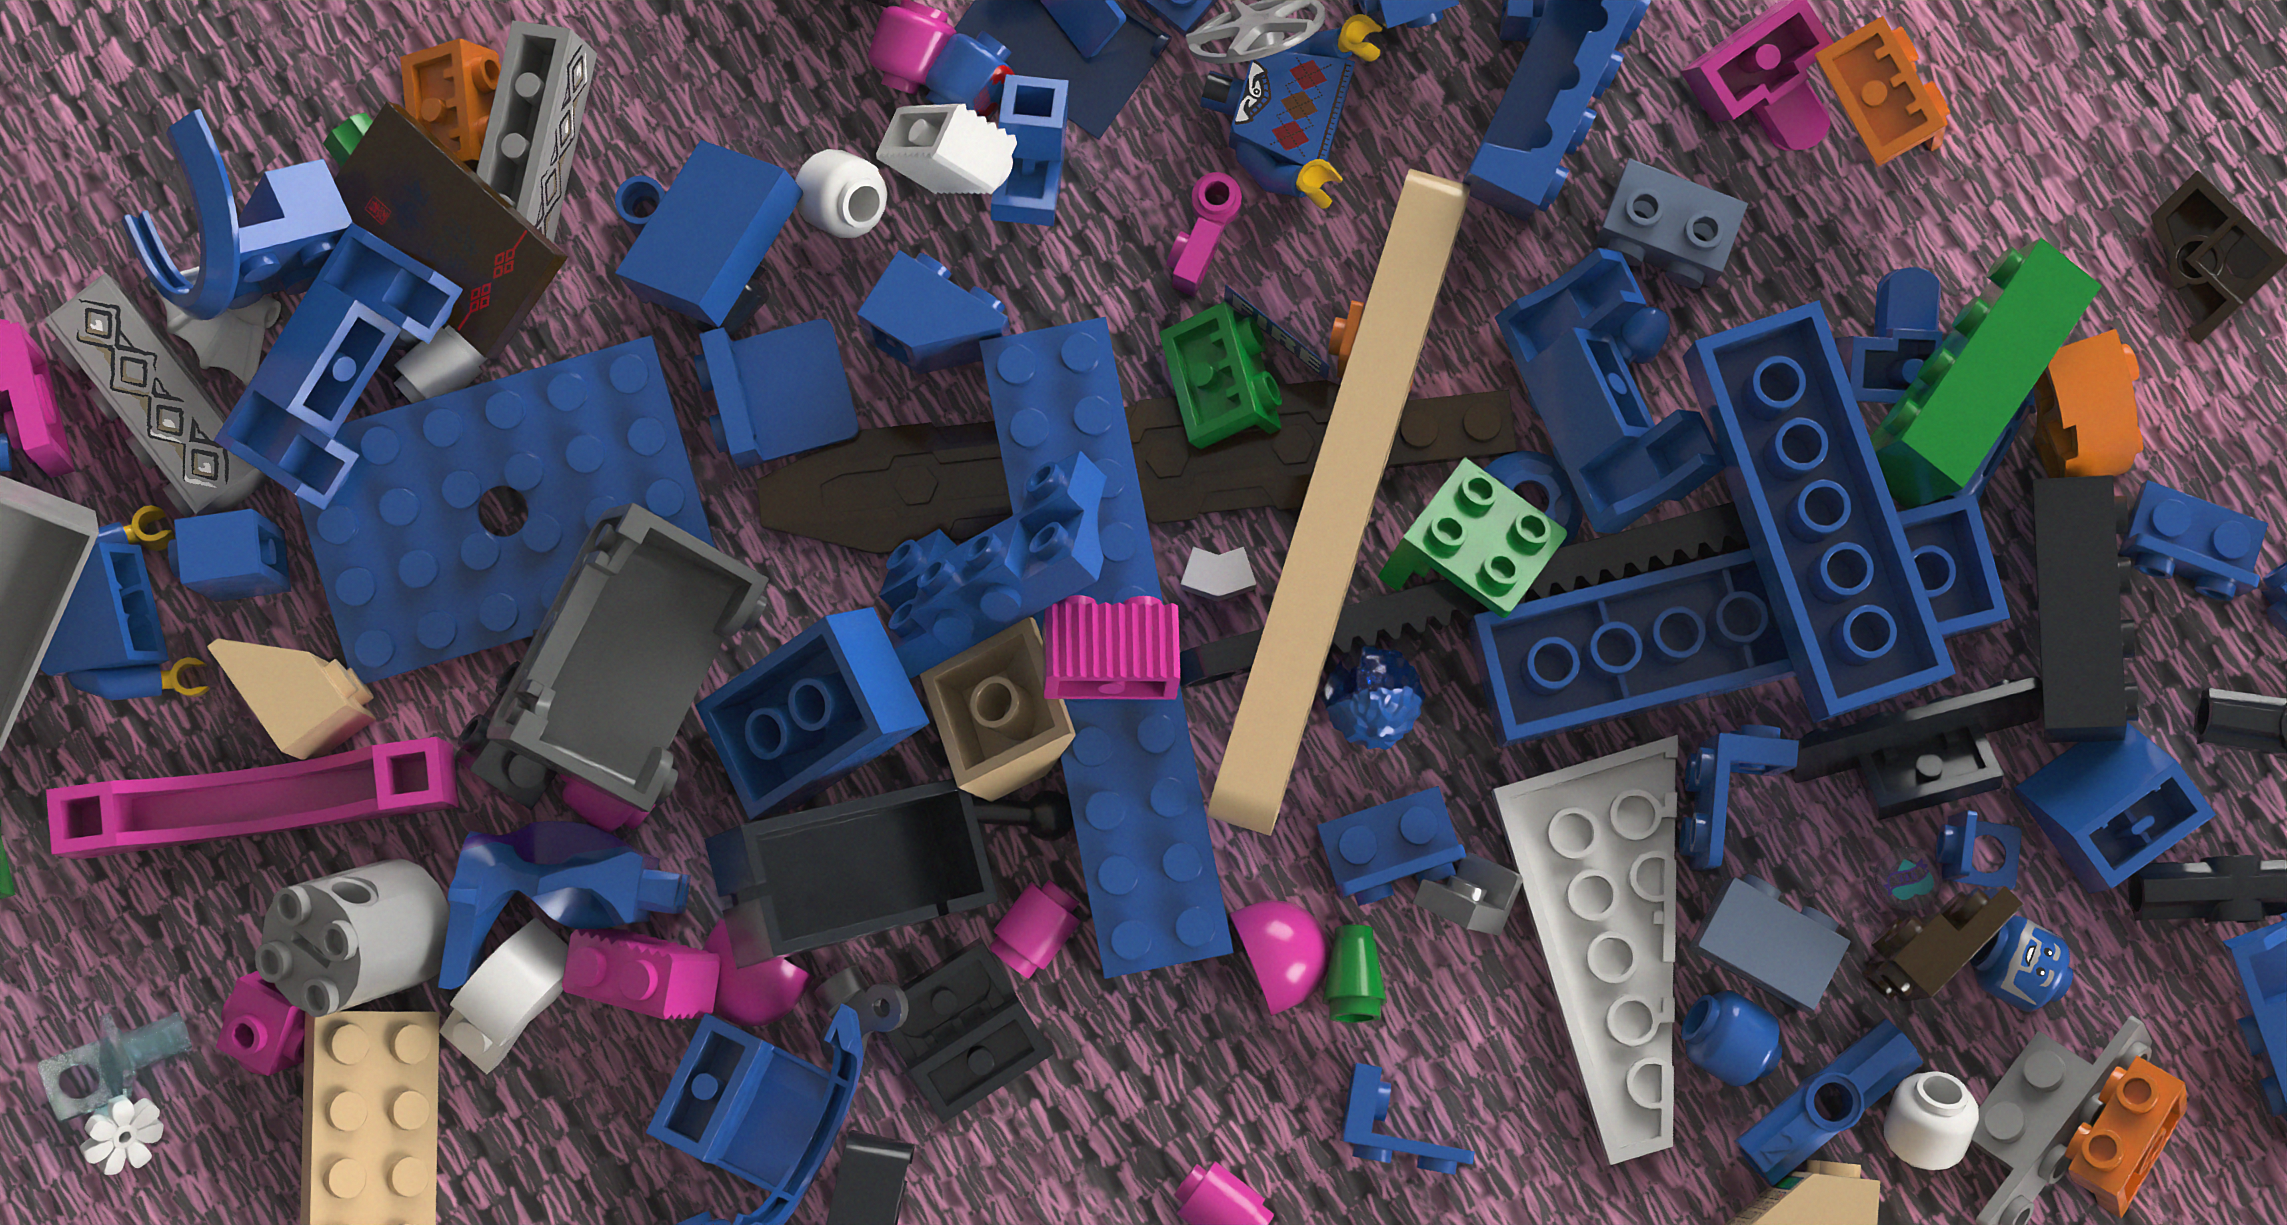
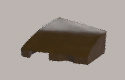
(2201, 234)

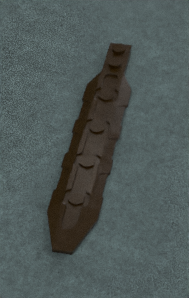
(952, 478)

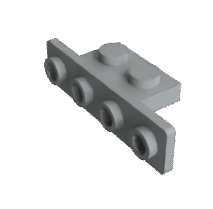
(2039, 1110)

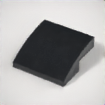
(965, 1031)

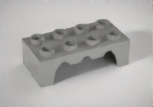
(40, 563)

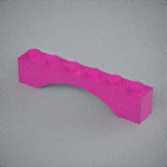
(254, 801)

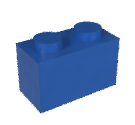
(230, 555)

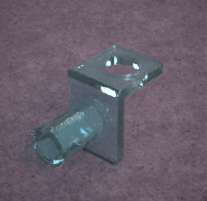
(114, 1060)

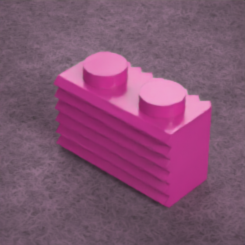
(1111, 649)
(641, 973)

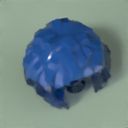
(1374, 700)

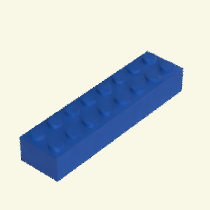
(1693, 631)

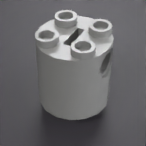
(354, 936)

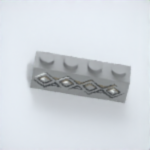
(537, 120)
(154, 396)

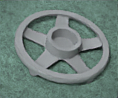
(1256, 29)

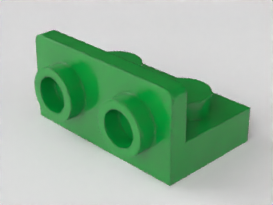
(1220, 375)

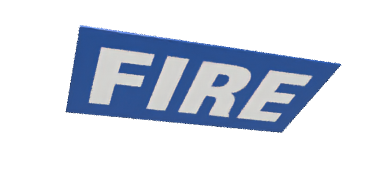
(1277, 332)

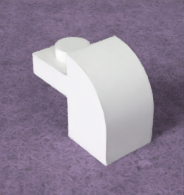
(506, 994)

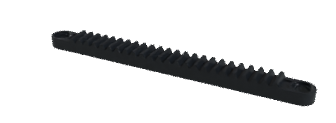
(1436, 603)

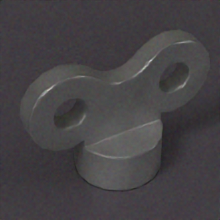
(854, 991)

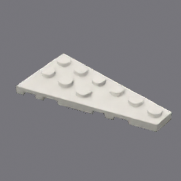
(1604, 913)

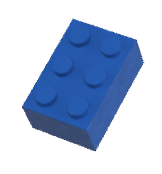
(811, 712)

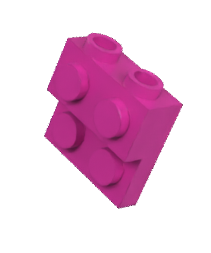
(30, 402)

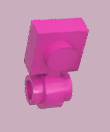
(1194, 252)

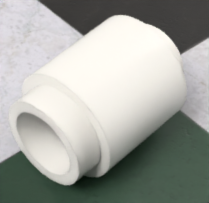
(438, 367)

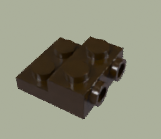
(1927, 951)

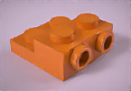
(2128, 1135)

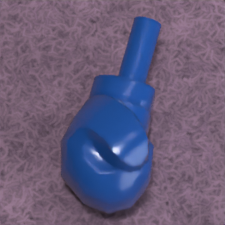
(1642, 335)

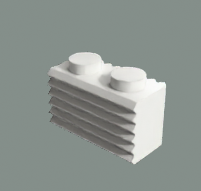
(947, 149)

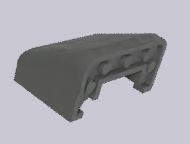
(625, 655)

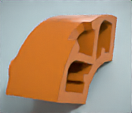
(2088, 409)

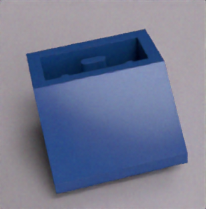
(927, 318)
(2113, 806)

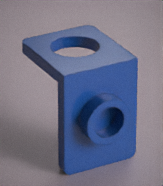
(1956, 848)

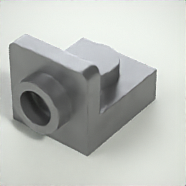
(1475, 897)

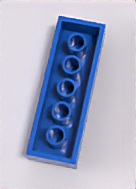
(1817, 512)

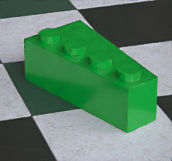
(1980, 373)

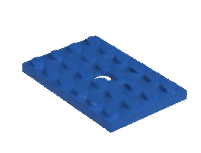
(404, 537)

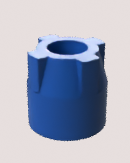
(634, 192)

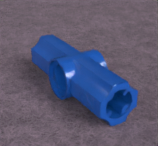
(1862, 1077)

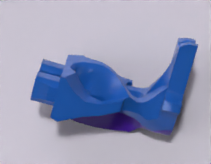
(567, 870)

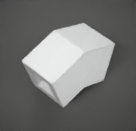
(1218, 575)

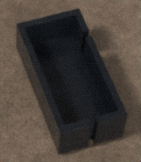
(850, 871)

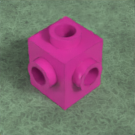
(261, 1027)

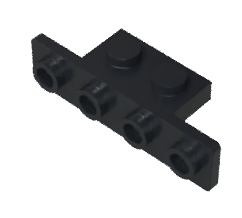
(1925, 751)

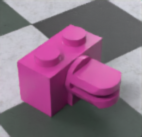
(1766, 72)

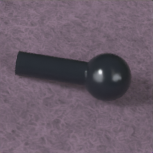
(1045, 814)

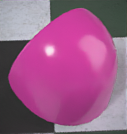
(1285, 951)
(756, 992)

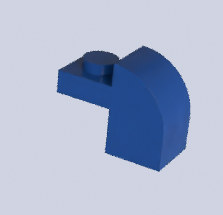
(1037, 116)

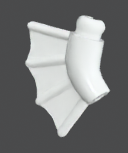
(229, 340)

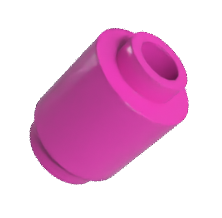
(1035, 927)
(1219, 1199)

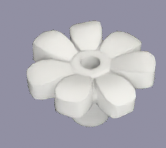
(120, 1134)

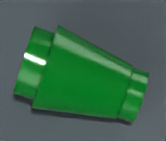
(1354, 977)

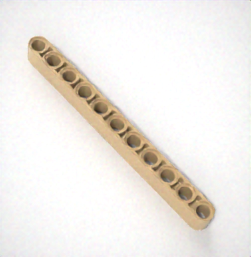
(1338, 504)

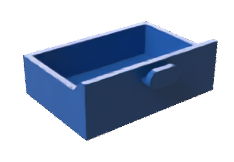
(709, 233)

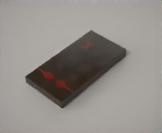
(446, 217)

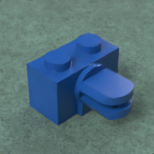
(1903, 337)

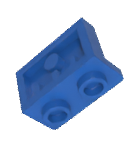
(2194, 540)
(1389, 845)

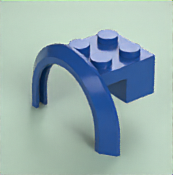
(270, 248)
(760, 1108)

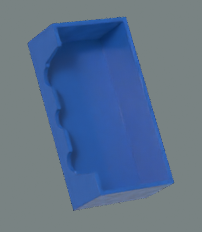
(1547, 103)

